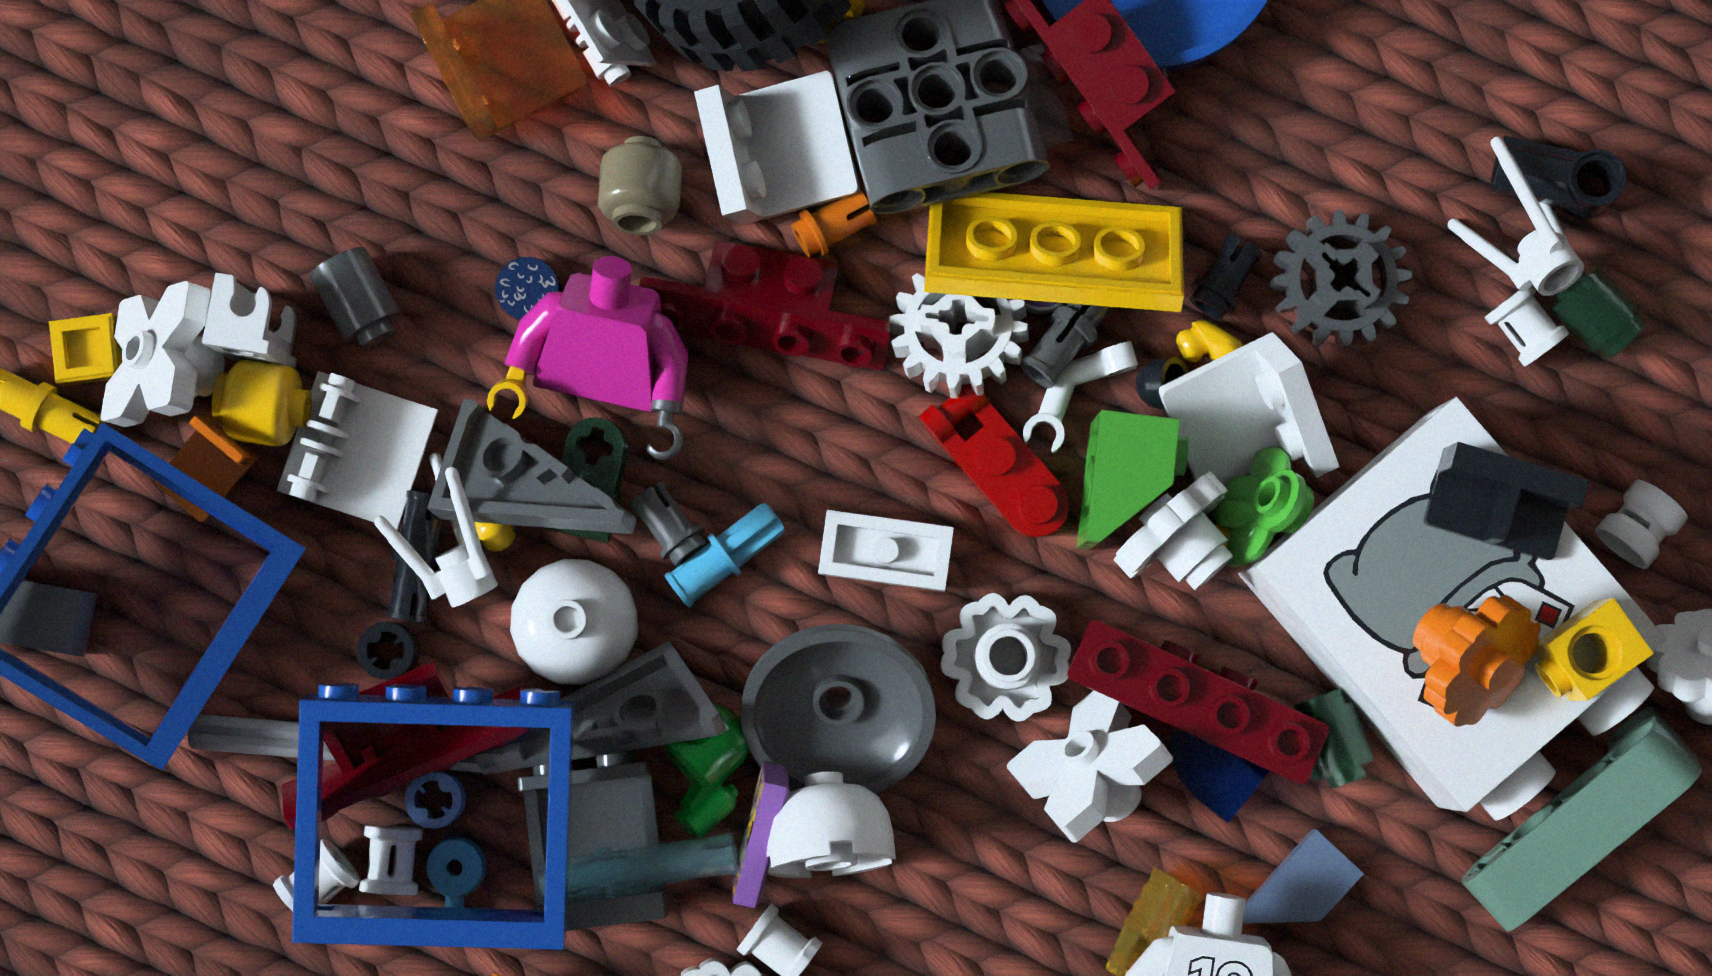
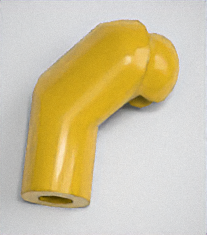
(1204, 340)

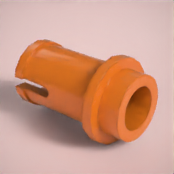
(831, 224)

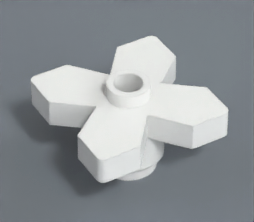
(161, 356)
(1093, 770)

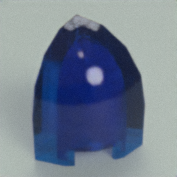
(1213, 774)

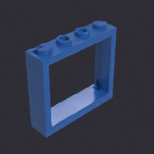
(50, 511)
(432, 925)

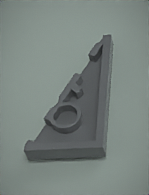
(518, 481)
(628, 709)

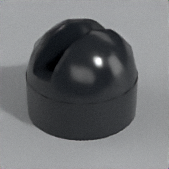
(1154, 376)

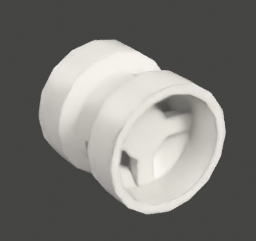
(1641, 524)

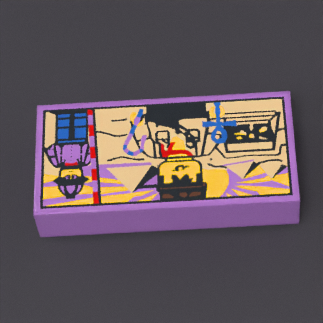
(753, 865)

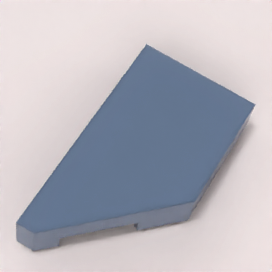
(1303, 884)

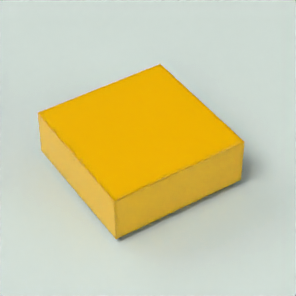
(85, 349)

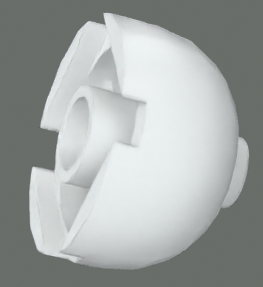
(574, 621)
(830, 829)

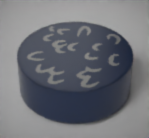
(523, 284)

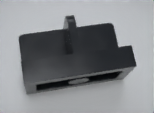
(1502, 500)

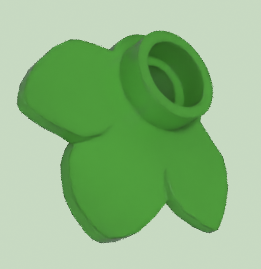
(1262, 505)

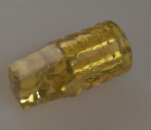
(1160, 905)

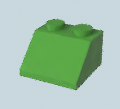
(1125, 469)

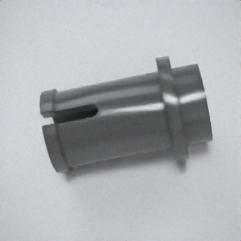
(668, 524)

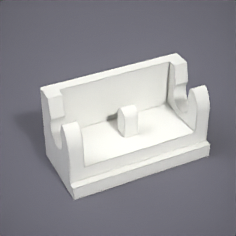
(240, 322)

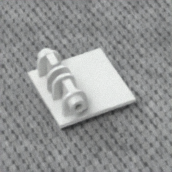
(611, 34)
(358, 450)

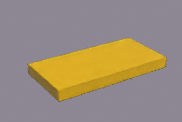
(1057, 251)

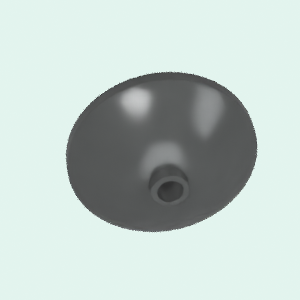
(867, 734)

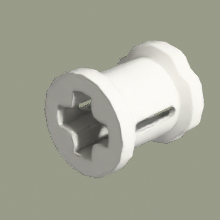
(1527, 325)
(381, 840)
(334, 875)
(779, 944)

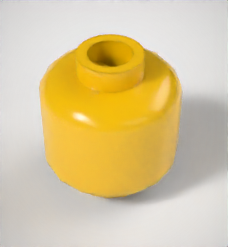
(261, 402)

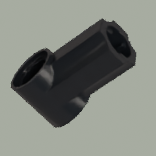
(1554, 173)

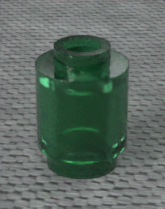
(1599, 312)
(1346, 743)

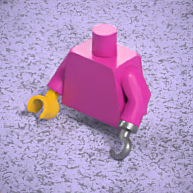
(602, 345)

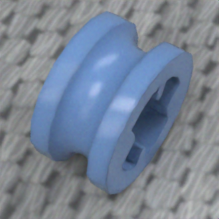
(424, 815)

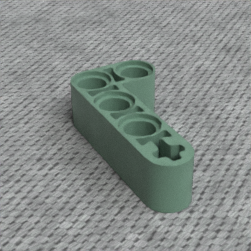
(1585, 821)

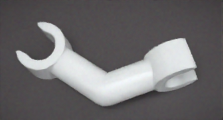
(1104, 363)

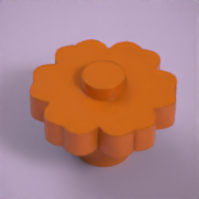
(1475, 656)

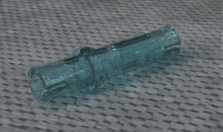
(652, 865)

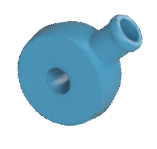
(453, 885)

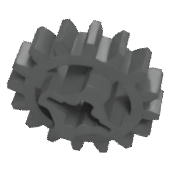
(1360, 294)

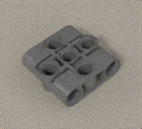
(988, 128)

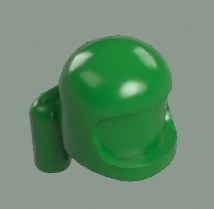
(707, 765)

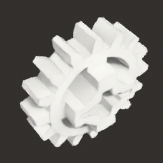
(982, 334)

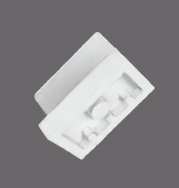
(777, 147)
(1245, 405)

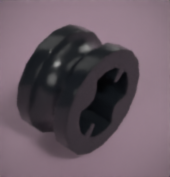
(378, 634)

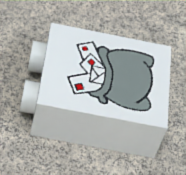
(1370, 571)

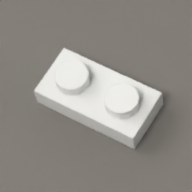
(885, 550)

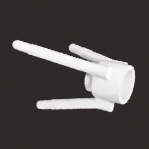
(1544, 254)
(463, 569)

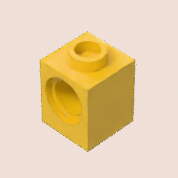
(1617, 643)

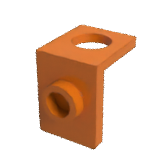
(211, 461)

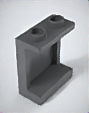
(608, 808)

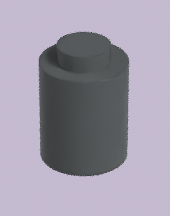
(356, 298)

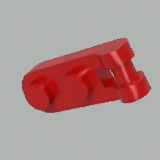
(1000, 464)

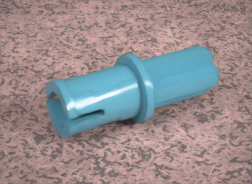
(725, 554)

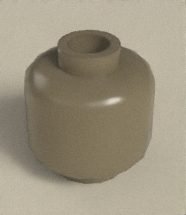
(639, 185)

